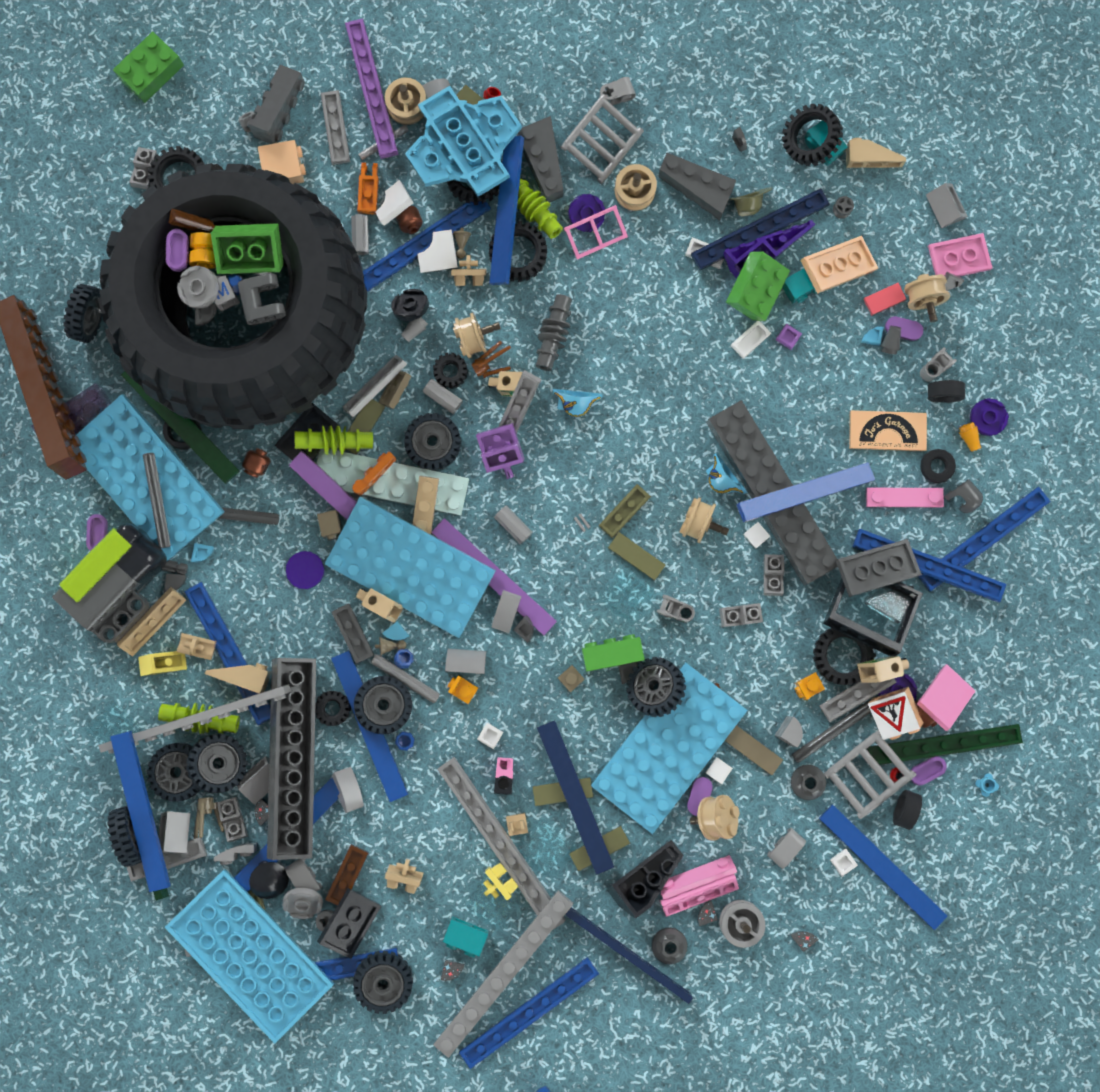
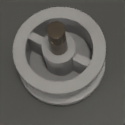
(742, 923)

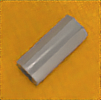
(360, 234)
(442, 396)
(513, 524)

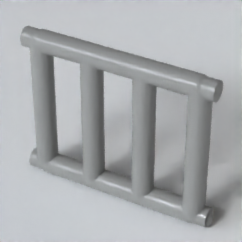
(579, 131)
(877, 799)

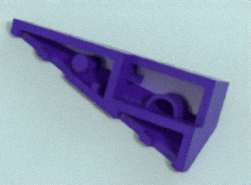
(771, 244)

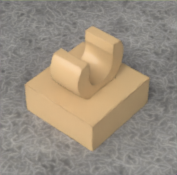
(517, 824)

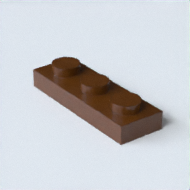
(347, 873)

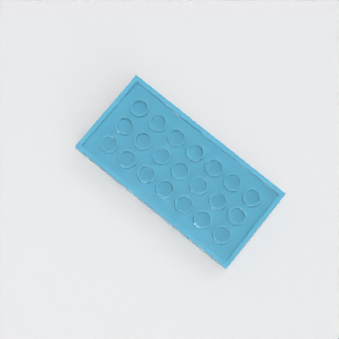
(114, 457)
(410, 567)
(668, 752)
(249, 955)

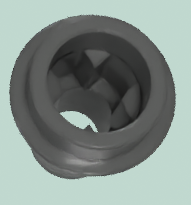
(892, 340)

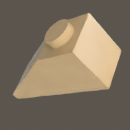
(871, 155)
(248, 676)

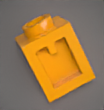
(809, 686)
(462, 689)

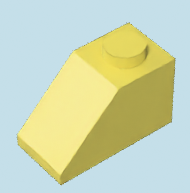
(162, 663)

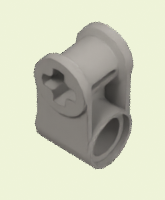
(619, 91)
(939, 363)
(674, 609)

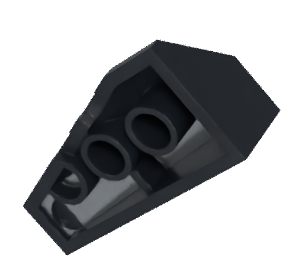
(643, 884)

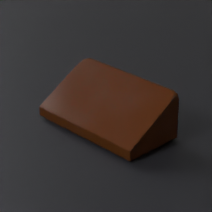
(190, 221)

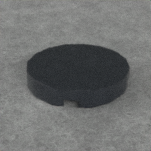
(410, 305)

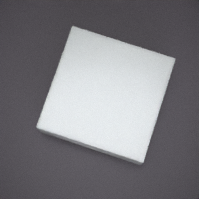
(756, 535)
(490, 735)
(718, 770)
(843, 862)

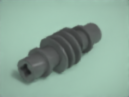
(551, 332)

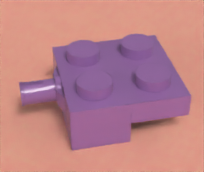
(500, 449)

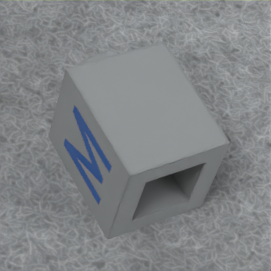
(226, 297)

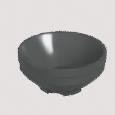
(798, 782)
(662, 938)

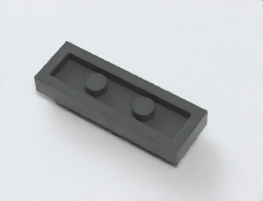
(352, 633)

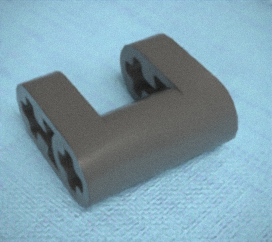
(251, 301)

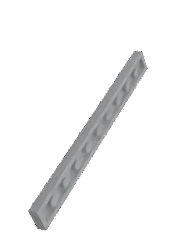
(204, 717)
(495, 835)
(503, 973)

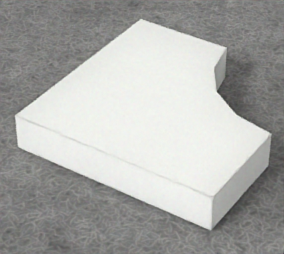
(395, 202)
(440, 253)

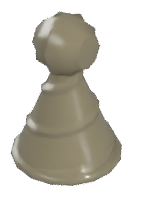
(461, 239)
(386, 645)

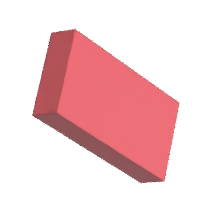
(884, 299)

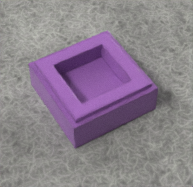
(788, 336)

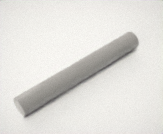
(372, 149)

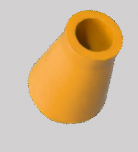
(970, 435)

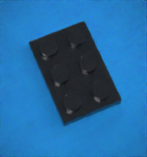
(310, 419)
(349, 923)

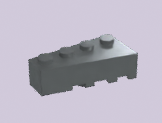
(276, 105)
(542, 157)
(698, 183)

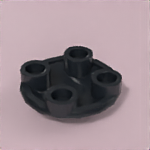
(268, 880)

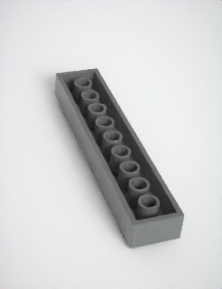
(763, 474)
(292, 760)

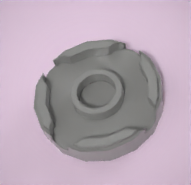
(198, 287)
(302, 903)

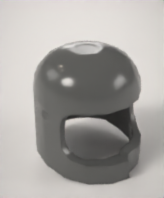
(969, 493)

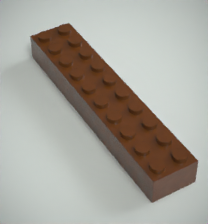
(41, 389)

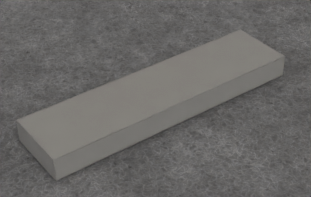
(335, 127)
(374, 385)
(520, 400)
(852, 698)
(195, 850)

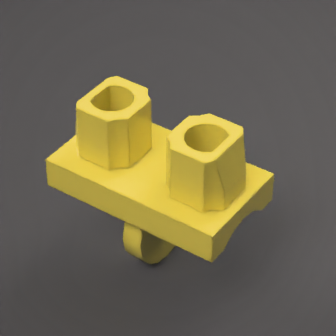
(494, 874)

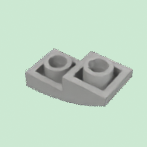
(141, 164)
(773, 575)
(506, 611)
(741, 615)
(349, 790)
(232, 819)
(232, 854)

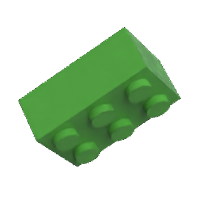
(148, 67)
(247, 248)
(757, 286)
(612, 653)

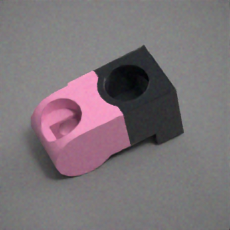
(504, 776)

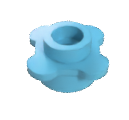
(993, 786)

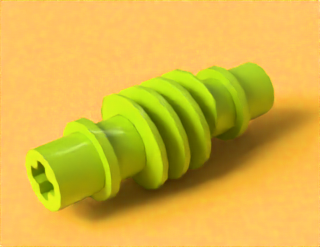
(535, 208)
(333, 440)
(170, 713)

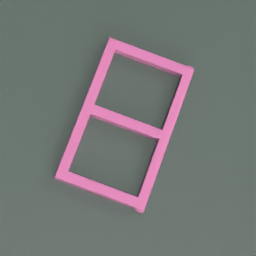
(601, 245)

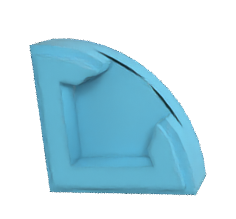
(873, 336)
(201, 552)
(396, 632)

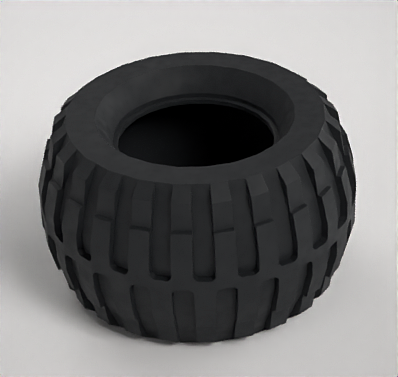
(252, 380)

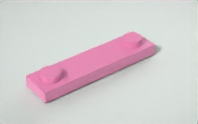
(905, 497)
(698, 877)
(699, 895)

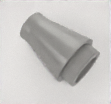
(414, 328)

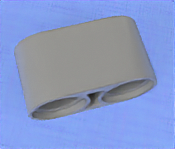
(787, 848)
(302, 875)

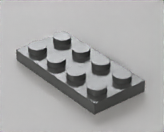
(878, 567)

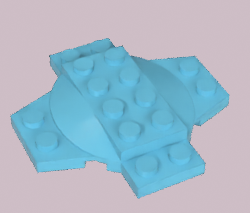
(463, 141)

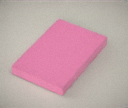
(960, 256)
(946, 697)

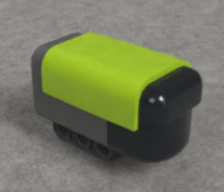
(110, 580)

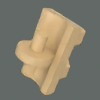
(459, 274)
(196, 646)
(404, 874)

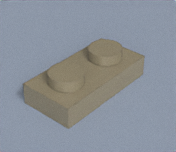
(394, 390)

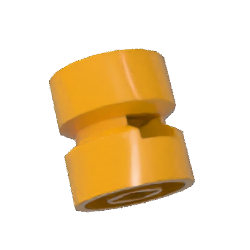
(202, 250)

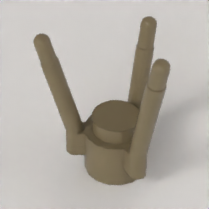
(205, 806)

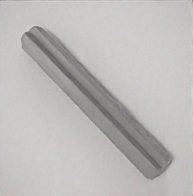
(405, 678)

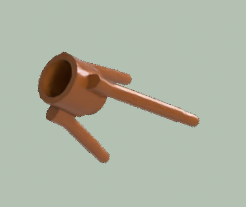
(481, 364)

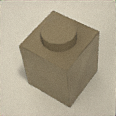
(330, 524)
(571, 678)

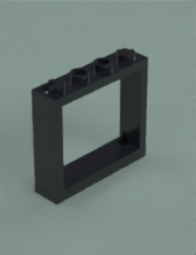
(867, 636)

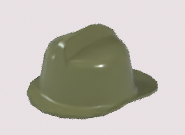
(750, 203)

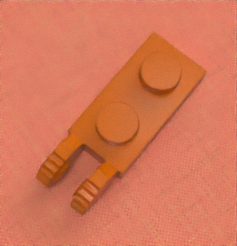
(368, 190)
(374, 474)

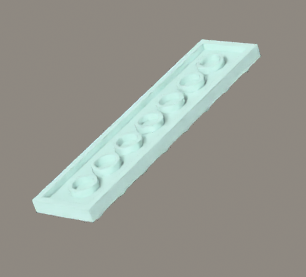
(397, 483)

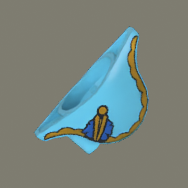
(575, 402)
(720, 480)

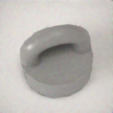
(243, 120)

